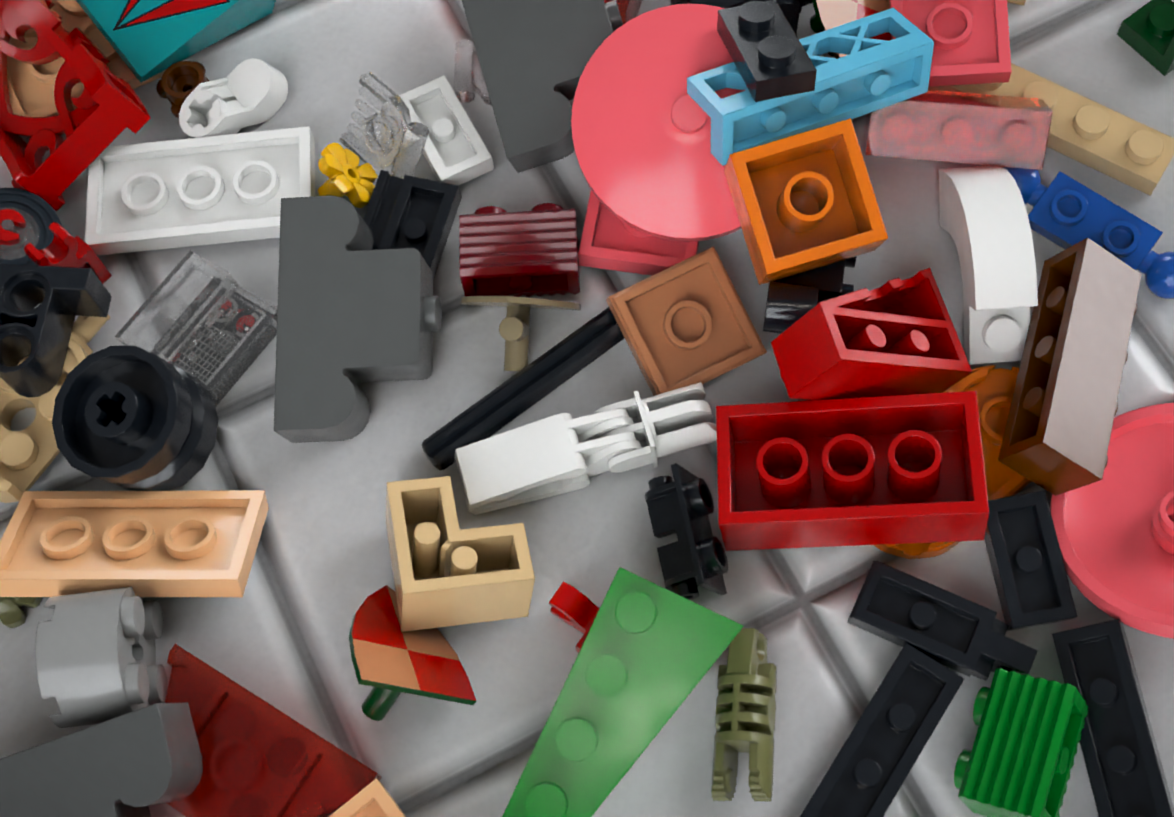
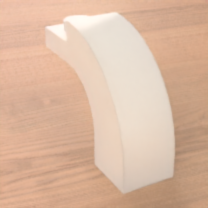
(996, 259)

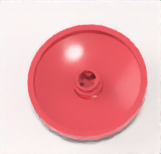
(642, 133)
(1121, 528)

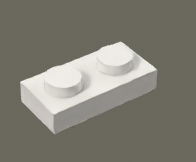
(453, 144)

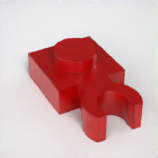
(67, 252)

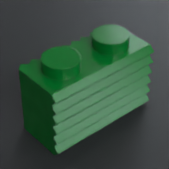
(1021, 746)

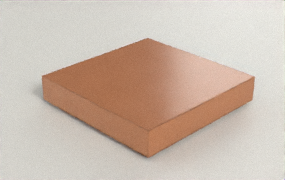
(686, 324)

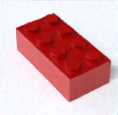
(851, 472)

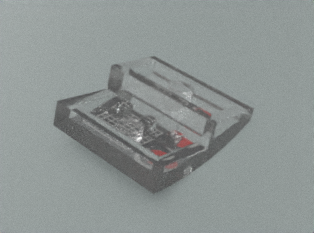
(203, 324)

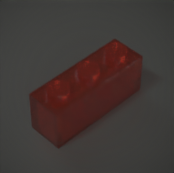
(962, 129)

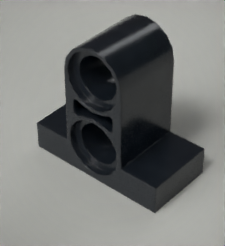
(44, 330)

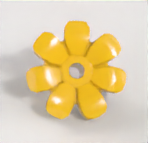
(345, 175)

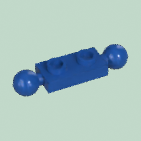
(1073, 212)

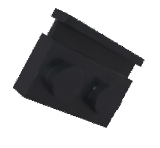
(412, 215)

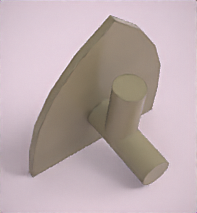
(517, 323)

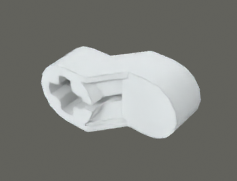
(240, 100)

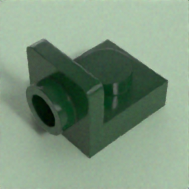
(1152, 33)

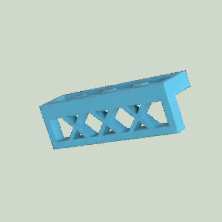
(848, 87)

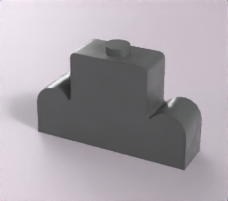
(533, 65)
(344, 319)
(106, 768)

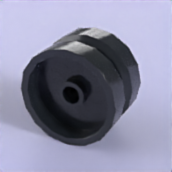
(134, 420)

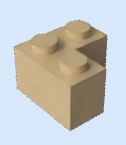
(450, 572)

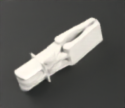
(564, 452)

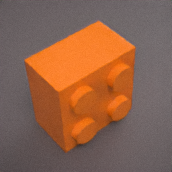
(805, 201)

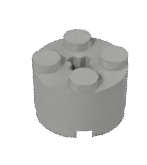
(100, 656)

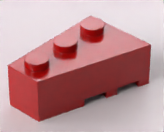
(873, 344)

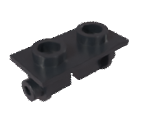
(684, 509)

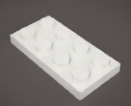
(196, 190)

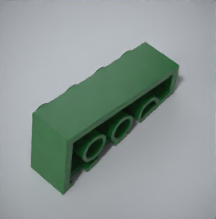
(621, 691)

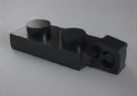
(937, 624)

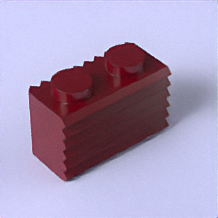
(519, 252)

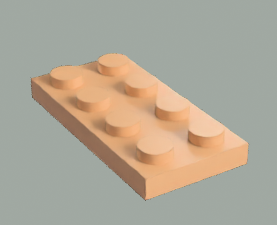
(135, 539)

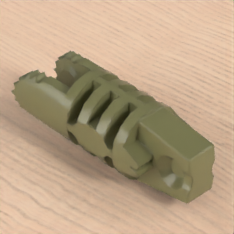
(745, 717)

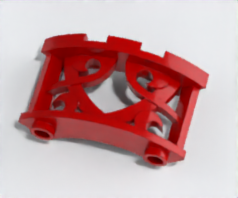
(101, 111)

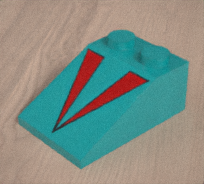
(163, 32)

